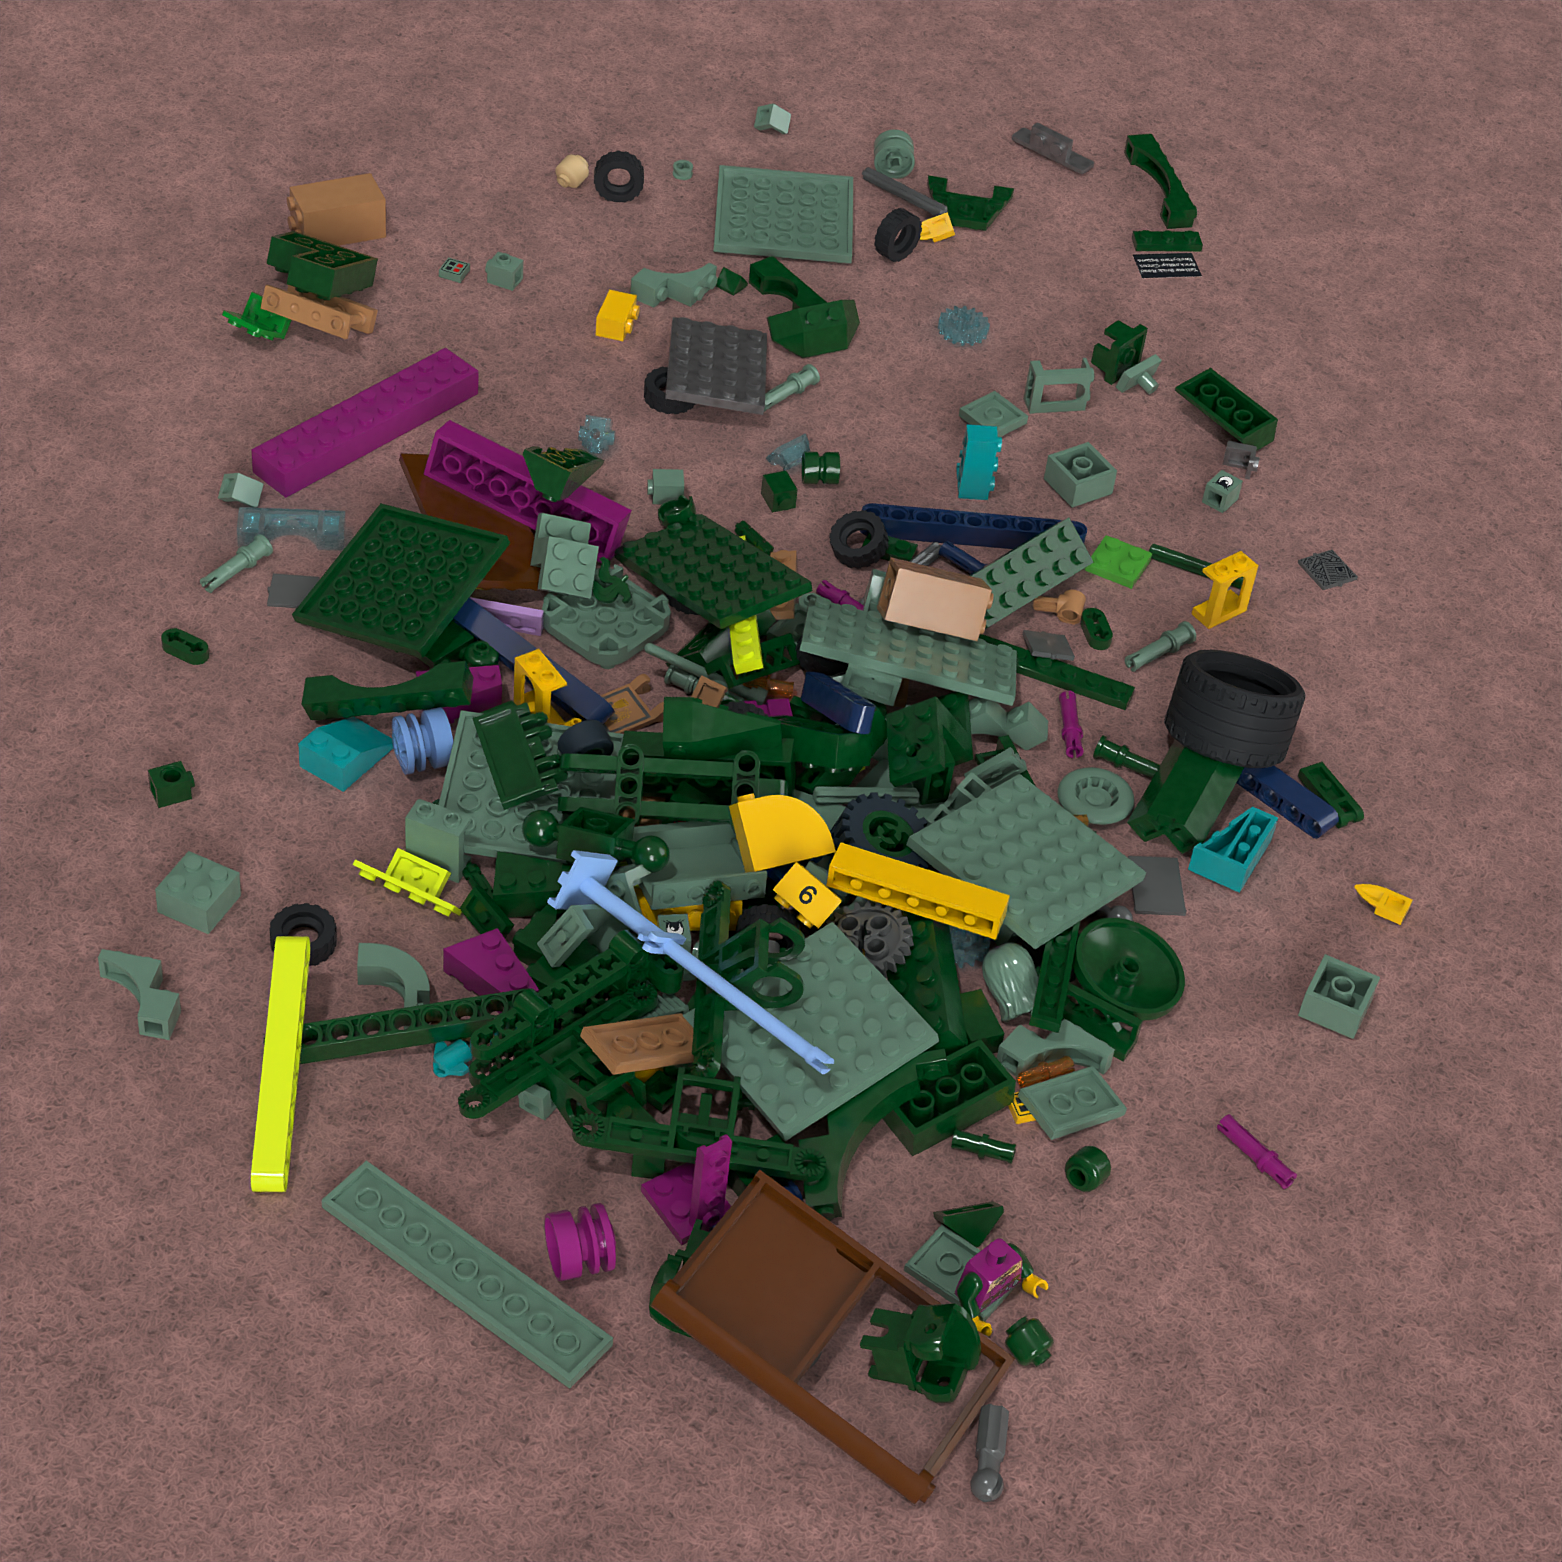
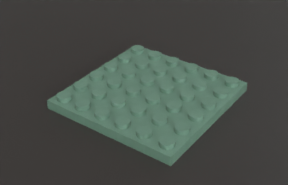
(784, 214)
(472, 792)
(1030, 850)
(844, 1012)

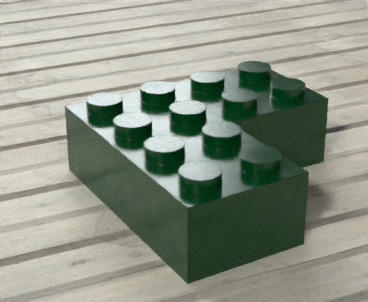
(320, 265)

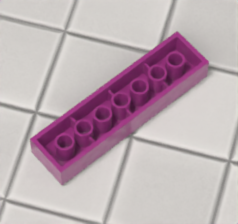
(504, 484)

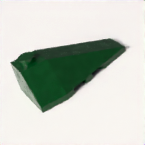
(560, 472)

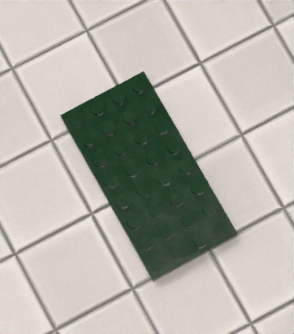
(712, 571)

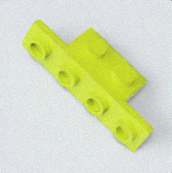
(415, 876)

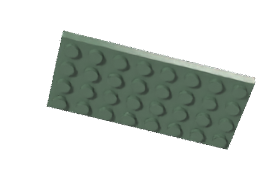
(909, 651)

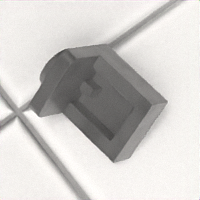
(1242, 457)

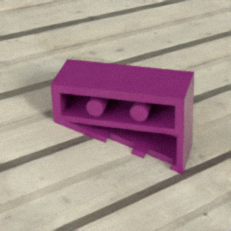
(485, 692)
(486, 965)

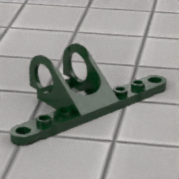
(727, 959)
(561, 1060)
(689, 1131)

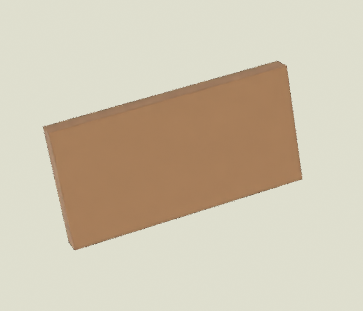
(641, 1043)

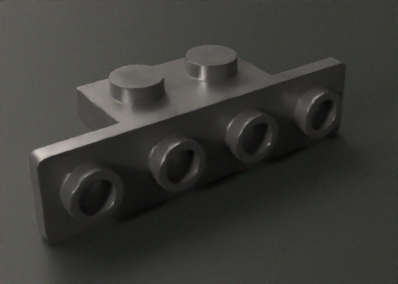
(1053, 146)

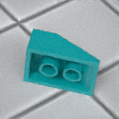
(343, 751)

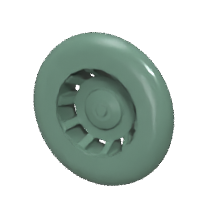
(1096, 797)

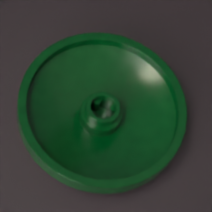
(1129, 967)

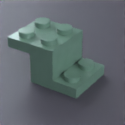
(564, 556)

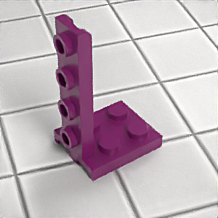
(693, 1190)

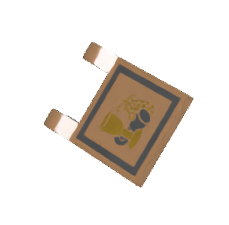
(630, 709)

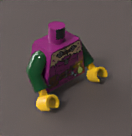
(991, 1276)

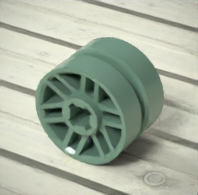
(894, 154)

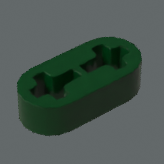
(1101, 628)
(185, 646)

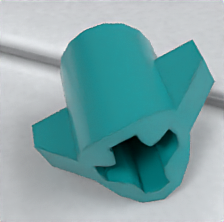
(451, 1059)

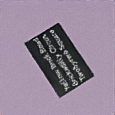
(1167, 265)

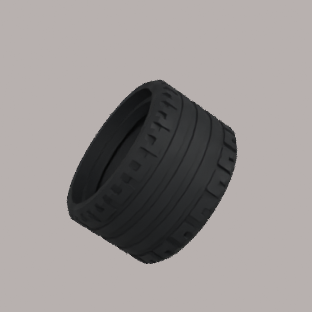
(1234, 708)

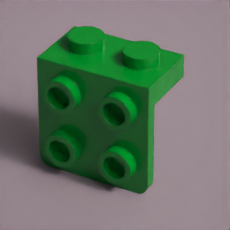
(259, 321)

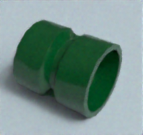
(820, 467)

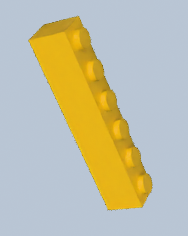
(918, 890)

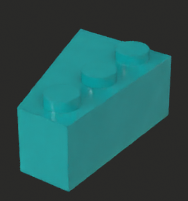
(978, 462)
(1236, 850)

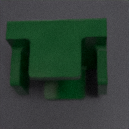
(1124, 351)

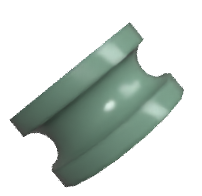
(682, 169)

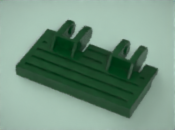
(516, 754)

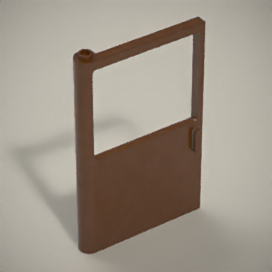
(771, 1297)

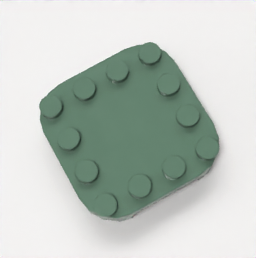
(607, 631)

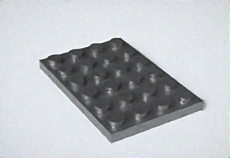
(717, 365)

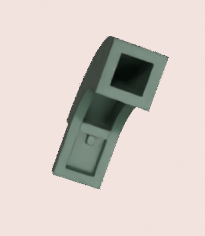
(393, 969)

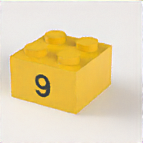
(806, 895)

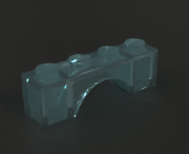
(321, 527)

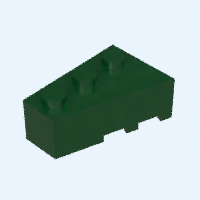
(526, 883)

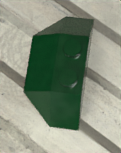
(815, 328)

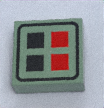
(454, 270)

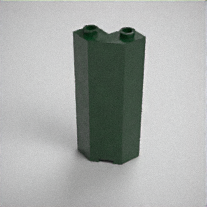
(1184, 798)

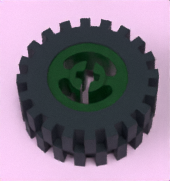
(889, 822)

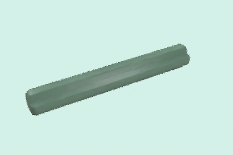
(844, 795)

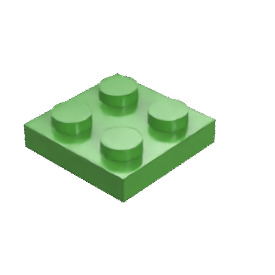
(1119, 561)

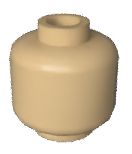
(572, 171)

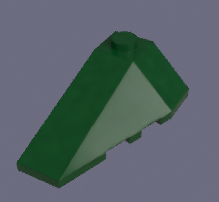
(711, 732)

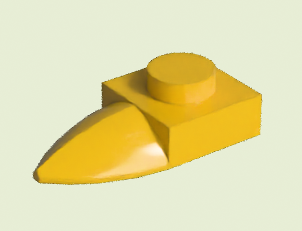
(937, 228)
(1387, 902)

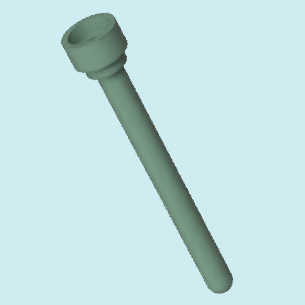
(758, 694)

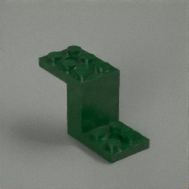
(924, 728)

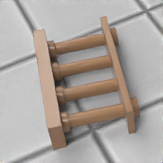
(330, 316)

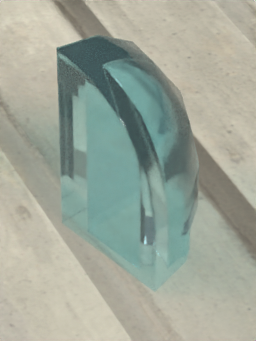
(790, 453)

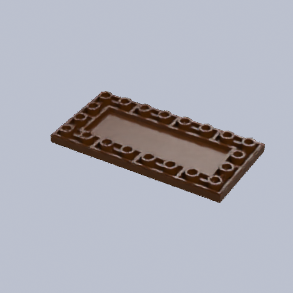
(437, 500)

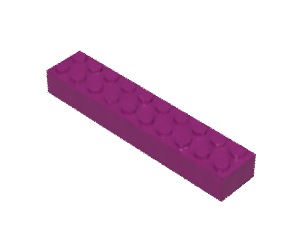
(364, 422)

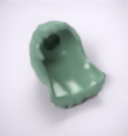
(1011, 979)

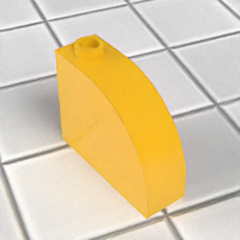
(778, 831)

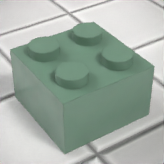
(1080, 474)
(198, 892)
(1339, 996)

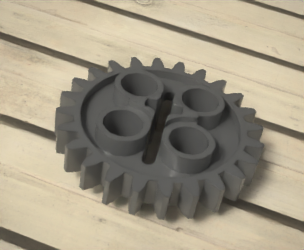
(887, 931)

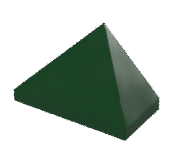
(971, 1221)

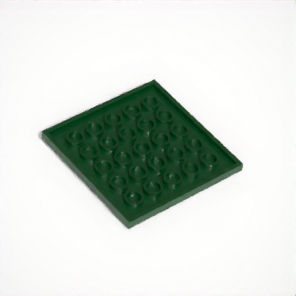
(401, 580)

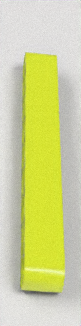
(280, 1065)

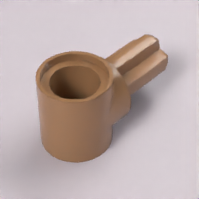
(1068, 606)

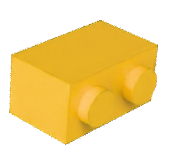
(617, 315)

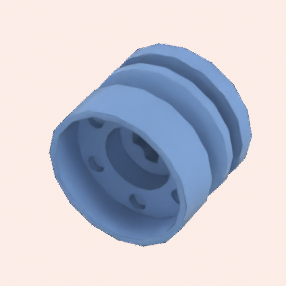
(417, 742)

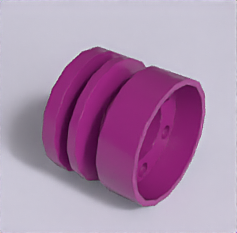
(573, 1243)

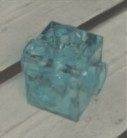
(597, 425)

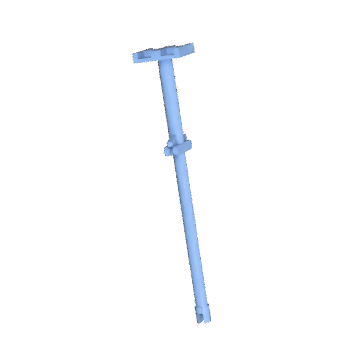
(586, 885)

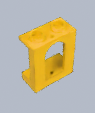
(1223, 603)
(544, 680)

